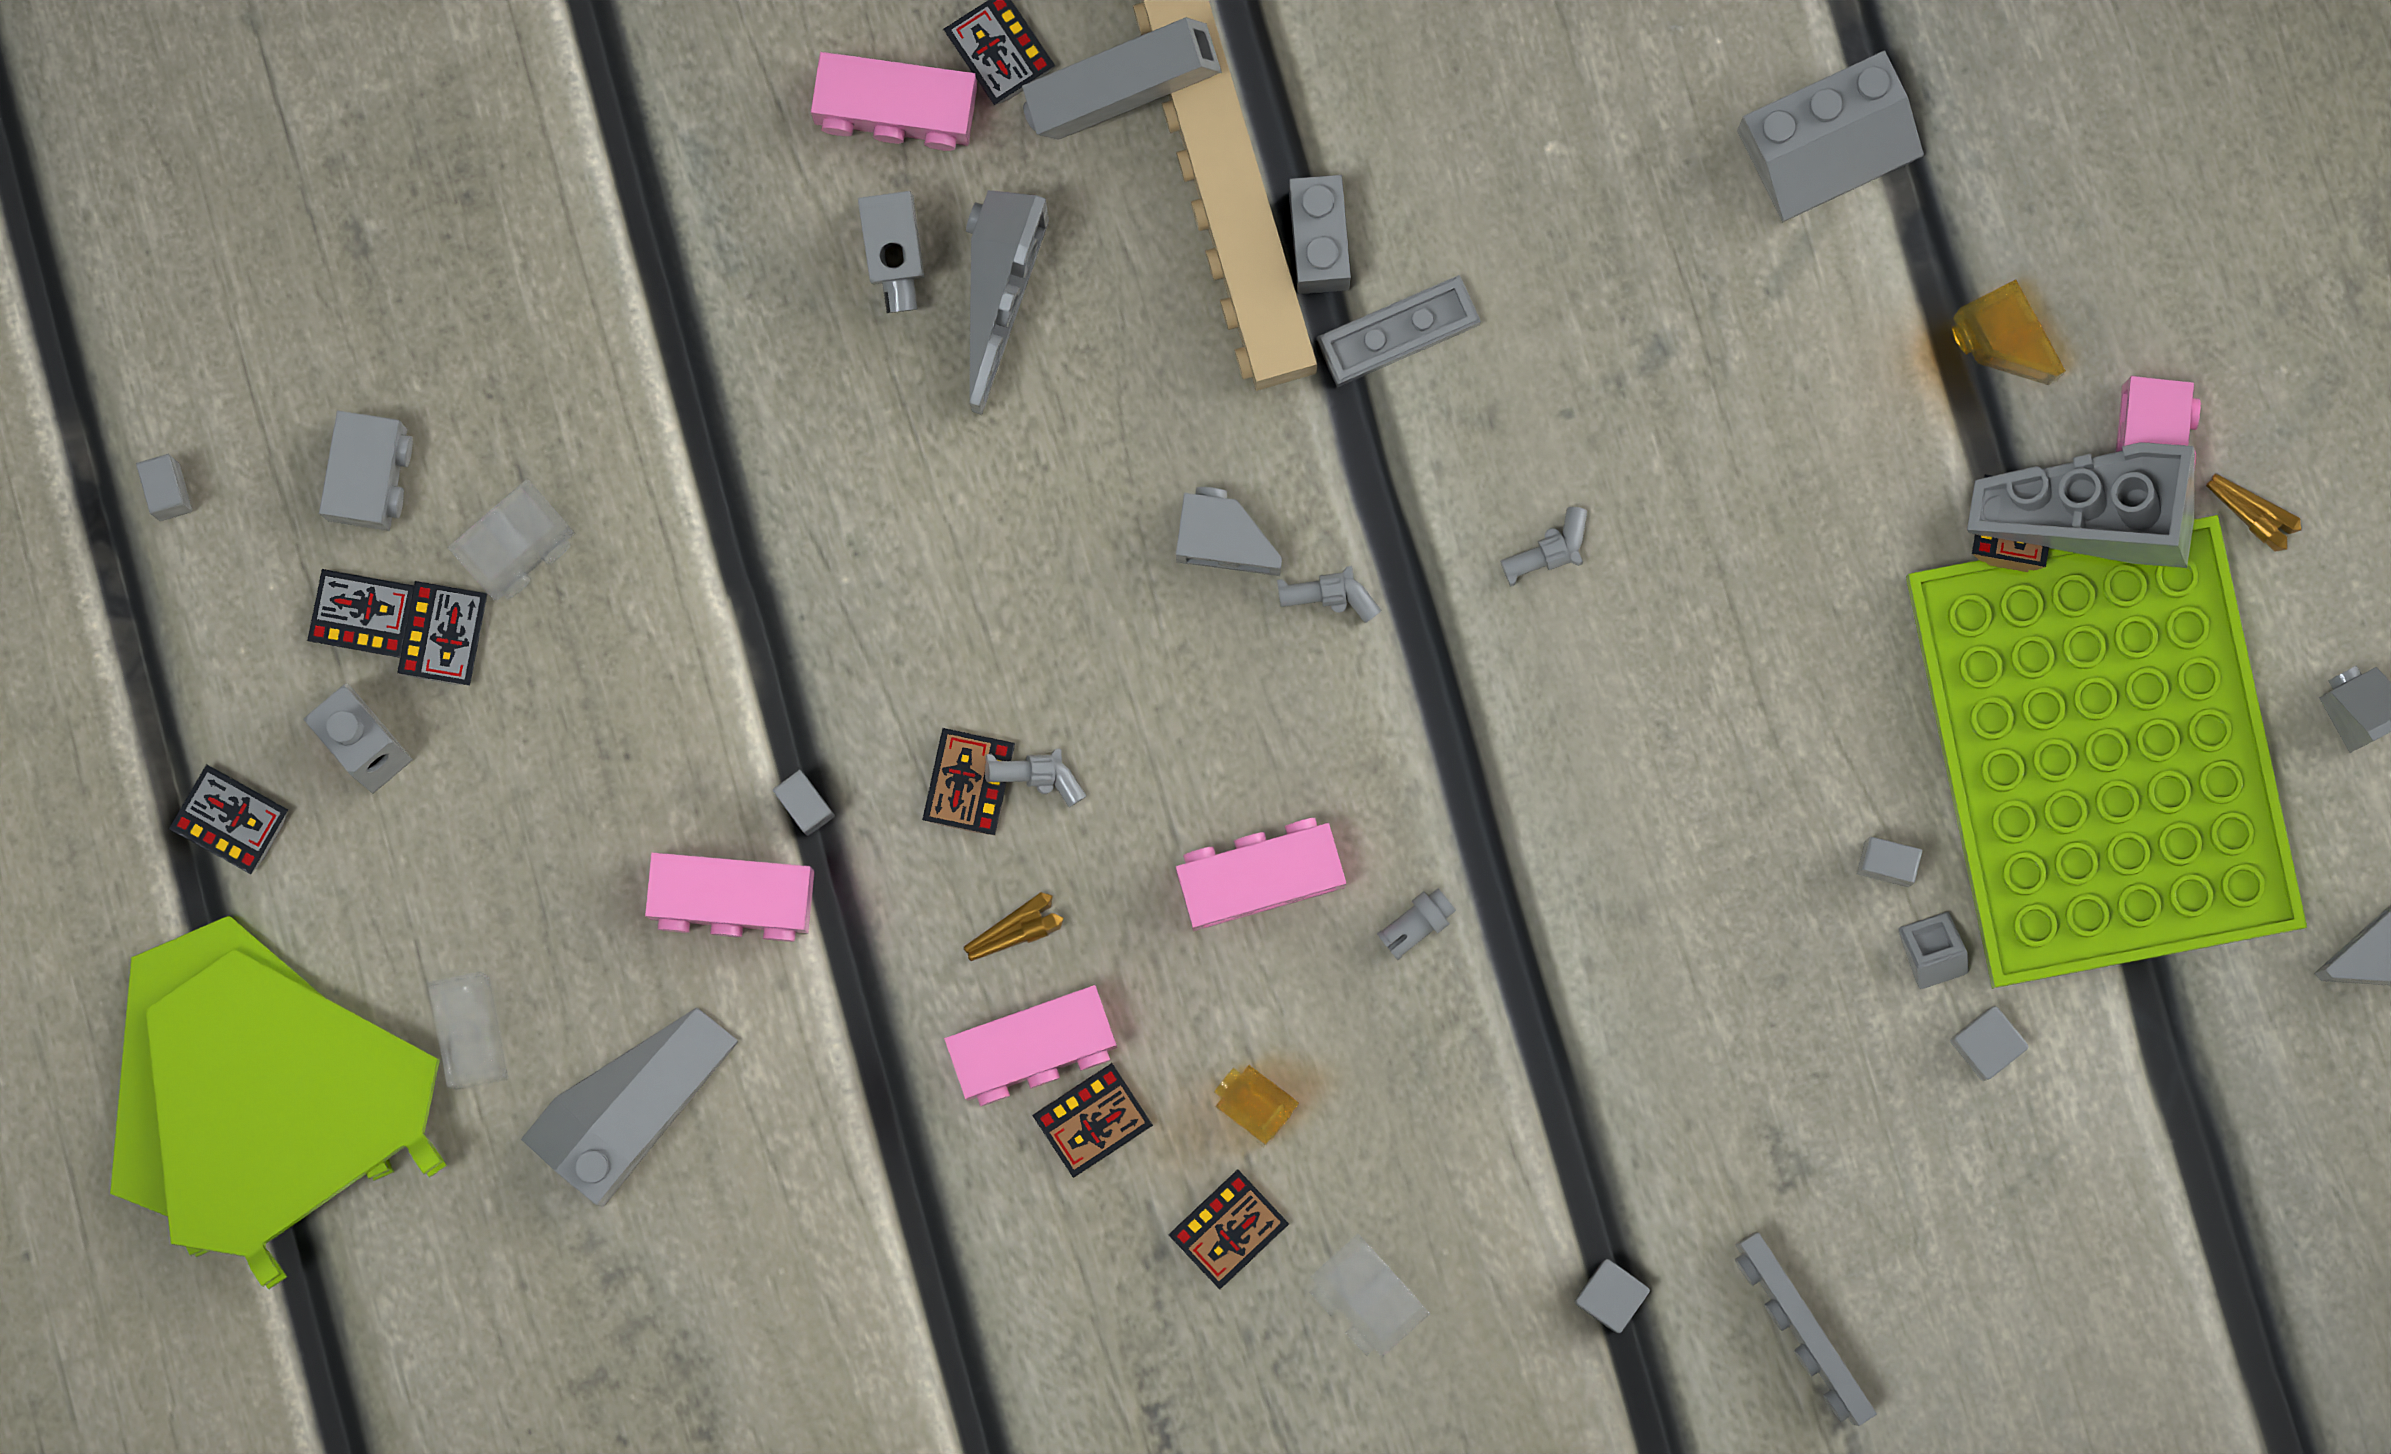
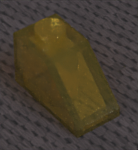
(2007, 335)
(1254, 1104)

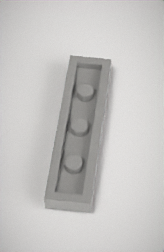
(1815, 1349)

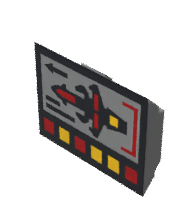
(999, 49)
(360, 613)
(442, 633)
(229, 819)

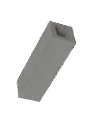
(1120, 79)

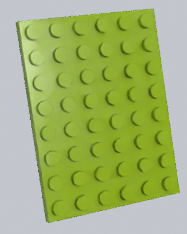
(2105, 759)

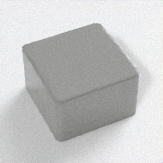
(164, 487)
(803, 803)
(1889, 861)
(1989, 1043)
(1612, 1296)

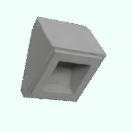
(1934, 950)

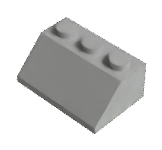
(1832, 136)

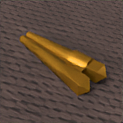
(2257, 513)
(1018, 927)

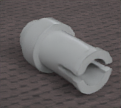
(1425, 916)

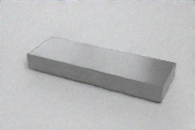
(1398, 331)

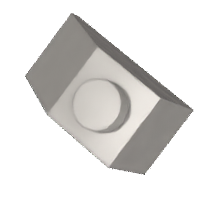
(1222, 535)
(2359, 706)
(2365, 957)

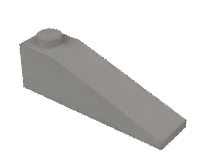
(1003, 254)
(2107, 506)
(618, 1113)

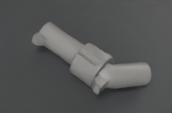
(1553, 550)
(1331, 591)
(1037, 771)

